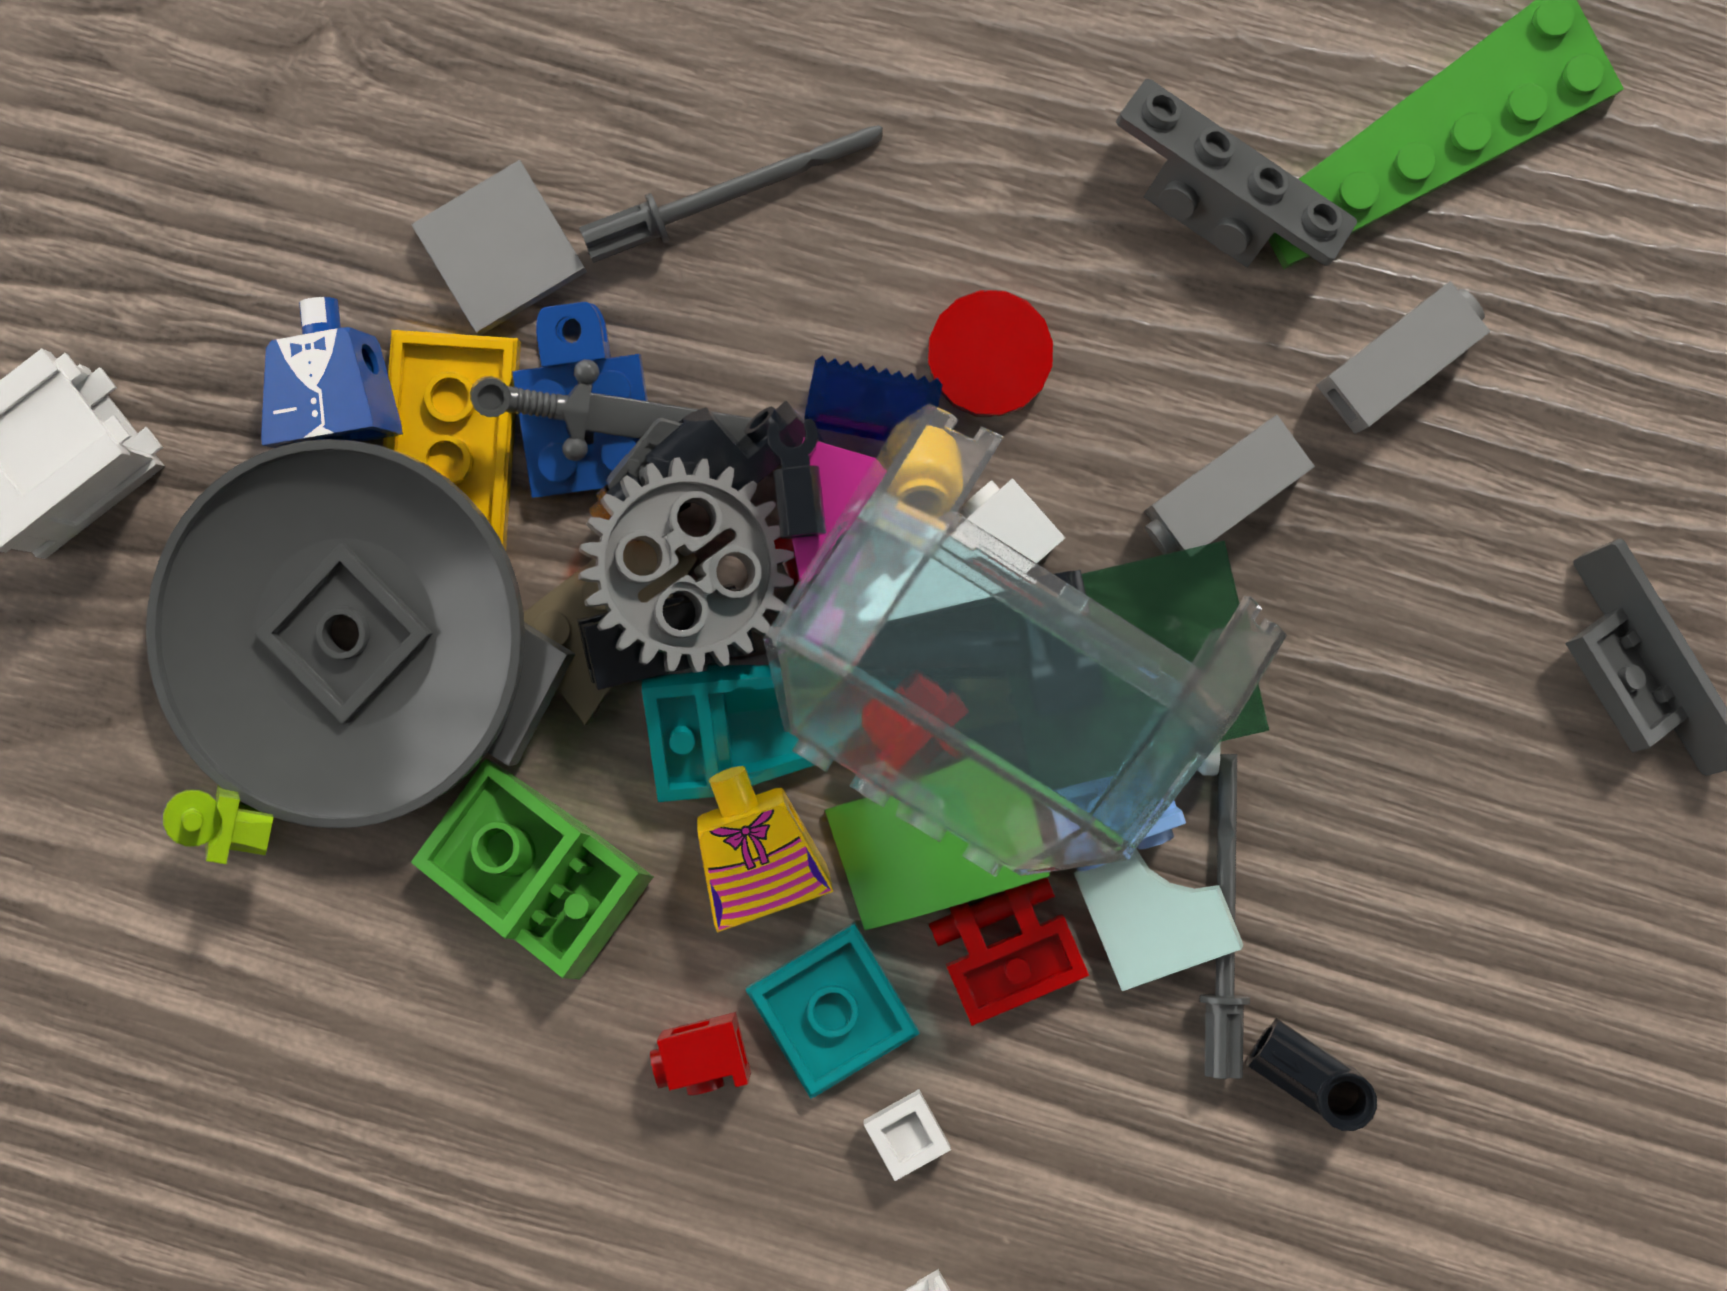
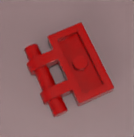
(1016, 967)

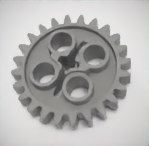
(651, 517)

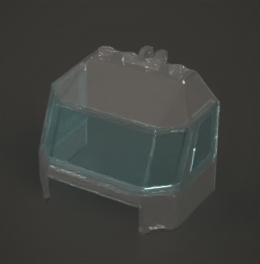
(986, 680)

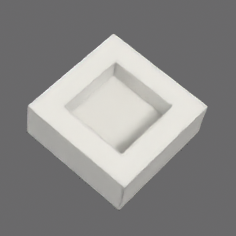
(907, 1135)

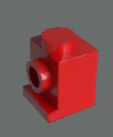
(701, 1055)

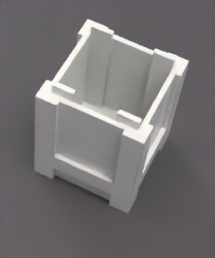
(64, 453)

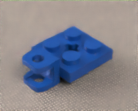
(543, 437)

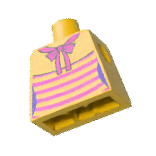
(756, 852)

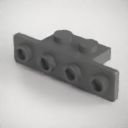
(1227, 186)
(1644, 663)

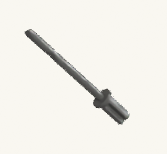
(647, 221)
(1223, 1009)

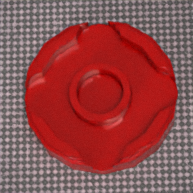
(990, 353)

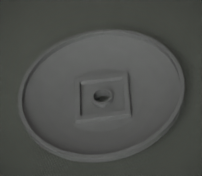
(250, 651)

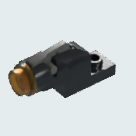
(705, 437)

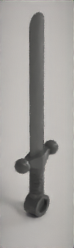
(586, 410)

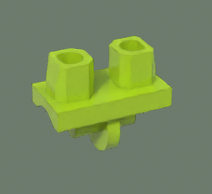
(220, 824)

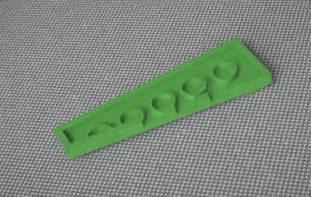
(1484, 104)

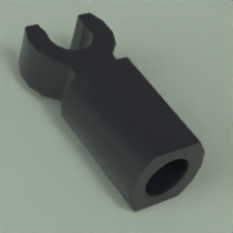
(798, 485)

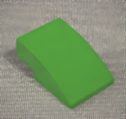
(532, 870)
(903, 871)

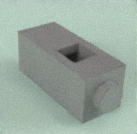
(1405, 356)
(1227, 489)

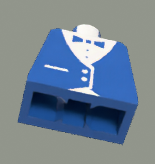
(326, 383)

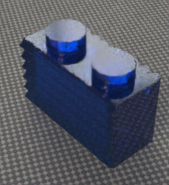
(865, 400)

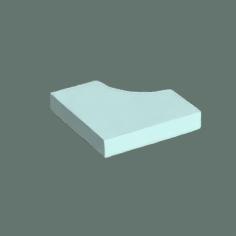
(1153, 924)

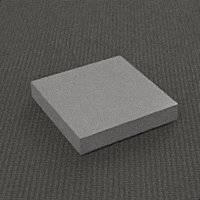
(499, 248)

